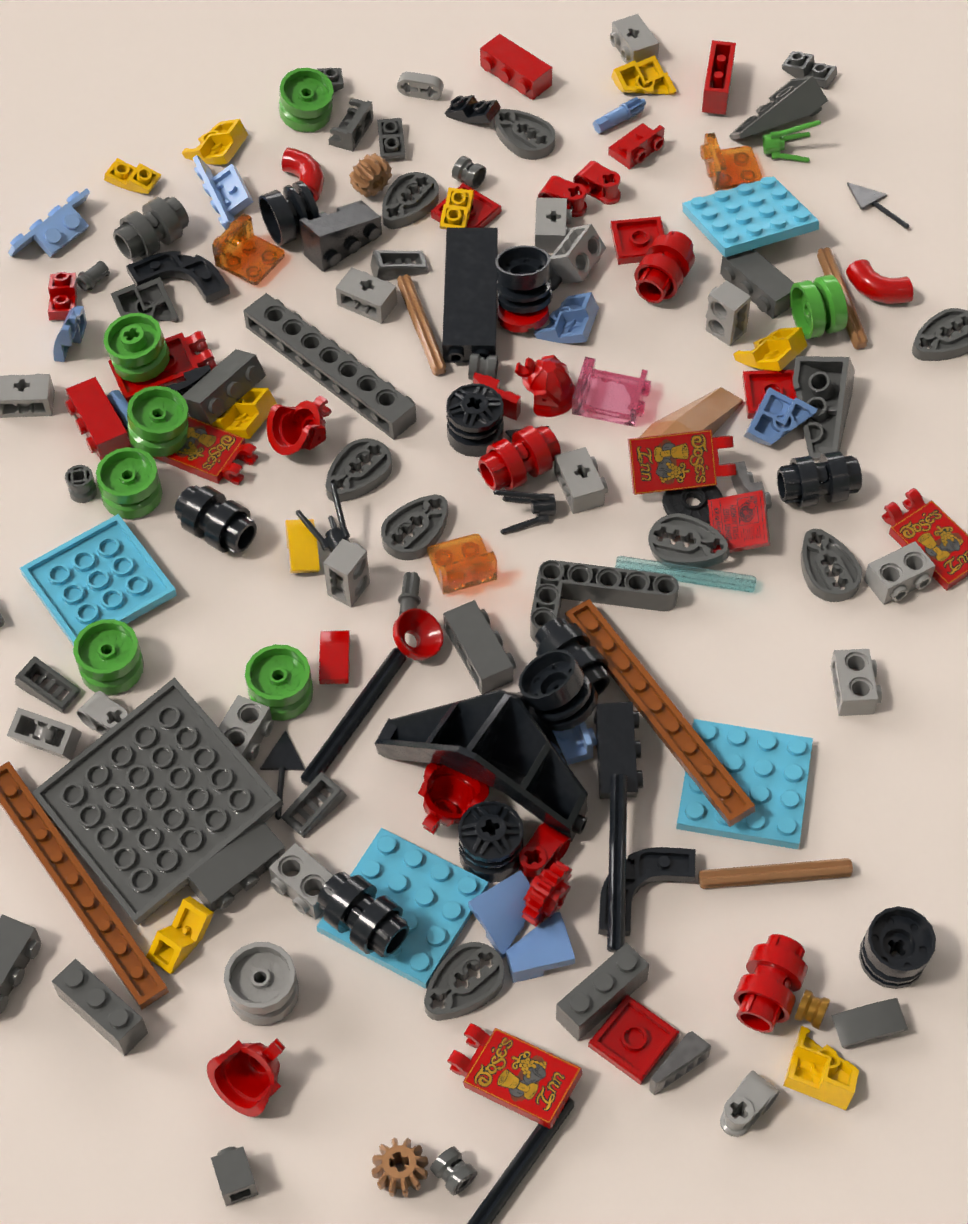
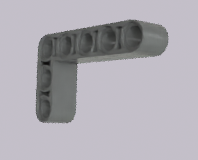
(594, 579)

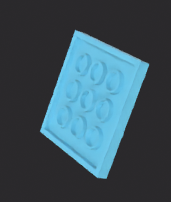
(750, 216)
(98, 578)
(768, 769)
(432, 901)

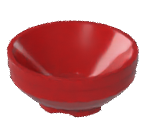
(423, 628)

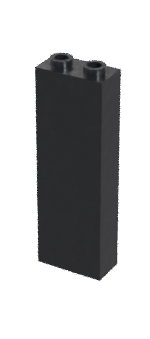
(470, 294)

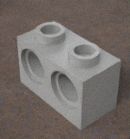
(577, 254)
(727, 312)
(899, 570)
(346, 572)
(849, 682)
(248, 734)
(310, 877)

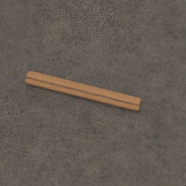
(421, 325)
(854, 325)
(775, 873)

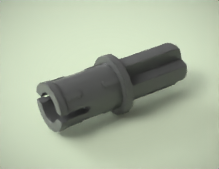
(410, 589)

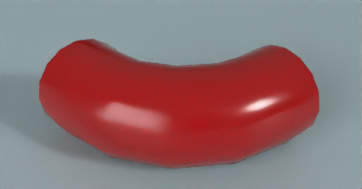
(305, 168)
(878, 287)

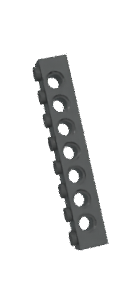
(330, 366)

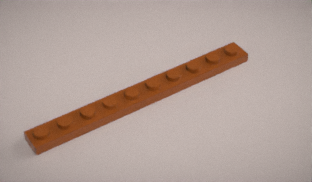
(663, 716)
(79, 890)

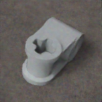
(101, 713)
(750, 1101)

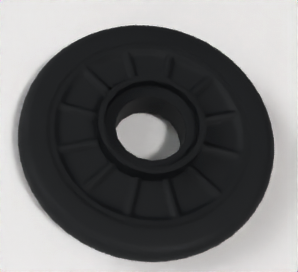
(675, 501)

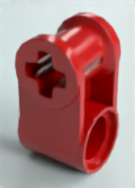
(599, 182)
(560, 188)
(542, 850)

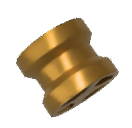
(812, 1009)

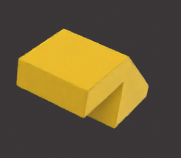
(178, 940)

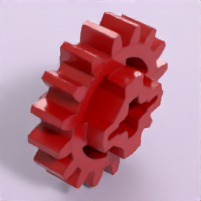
(547, 893)

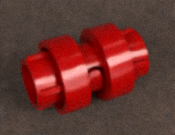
(664, 267)
(508, 462)
(768, 989)

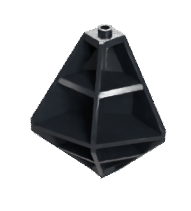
(499, 744)

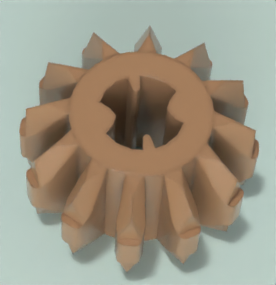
(370, 175)
(411, 1161)

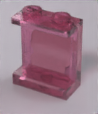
(610, 395)

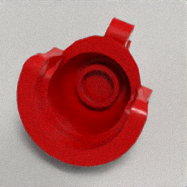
(549, 383)
(297, 427)
(448, 795)
(246, 1075)

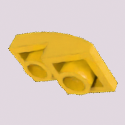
(135, 179)
(457, 208)
(302, 547)

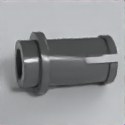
(88, 279)

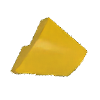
(643, 77)
(219, 143)
(774, 350)
(247, 413)
(820, 1072)

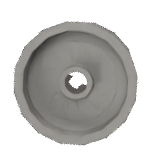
(261, 983)

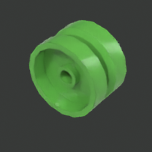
(305, 99)
(819, 306)
(136, 347)
(158, 421)
(129, 483)
(108, 656)
(281, 680)

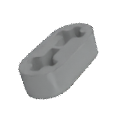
(420, 85)

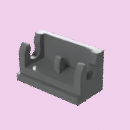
(353, 125)

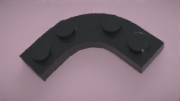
(174, 264)
(647, 867)

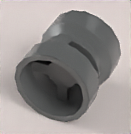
(467, 171)
(483, 366)
(81, 483)
(453, 1170)

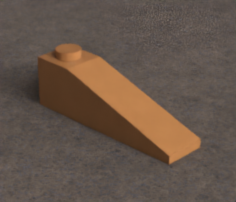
(702, 414)

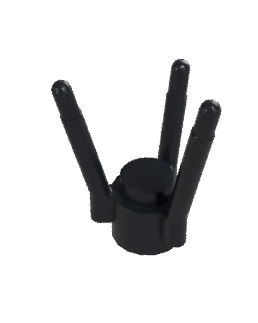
(541, 504)
(335, 534)

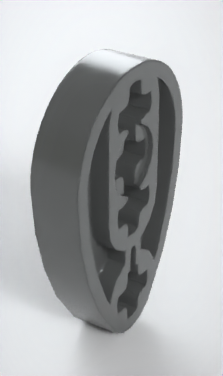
(512, 129)
(397, 204)
(942, 347)
(350, 459)
(415, 513)
(688, 528)
(817, 574)
(456, 966)

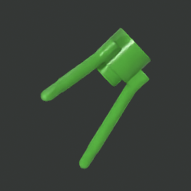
(775, 141)

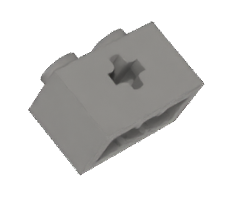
(633, 39)
(551, 223)
(366, 295)
(26, 395)
(580, 480)
(44, 733)

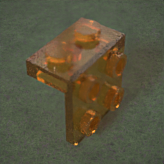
(728, 166)
(245, 253)
(462, 563)

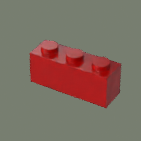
(516, 66)
(718, 77)
(96, 418)

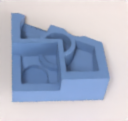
(571, 320)
(71, 332)
(777, 417)
(501, 911)
(540, 950)

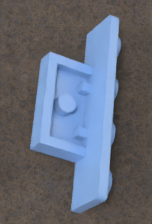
(226, 190)
(57, 230)

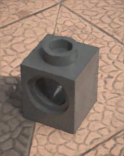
(234, 1175)

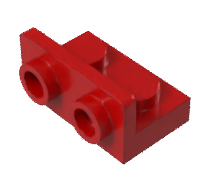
(637, 145)

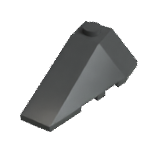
(791, 102)
(828, 387)

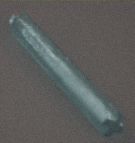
(691, 574)

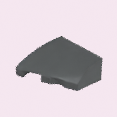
(146, 299)

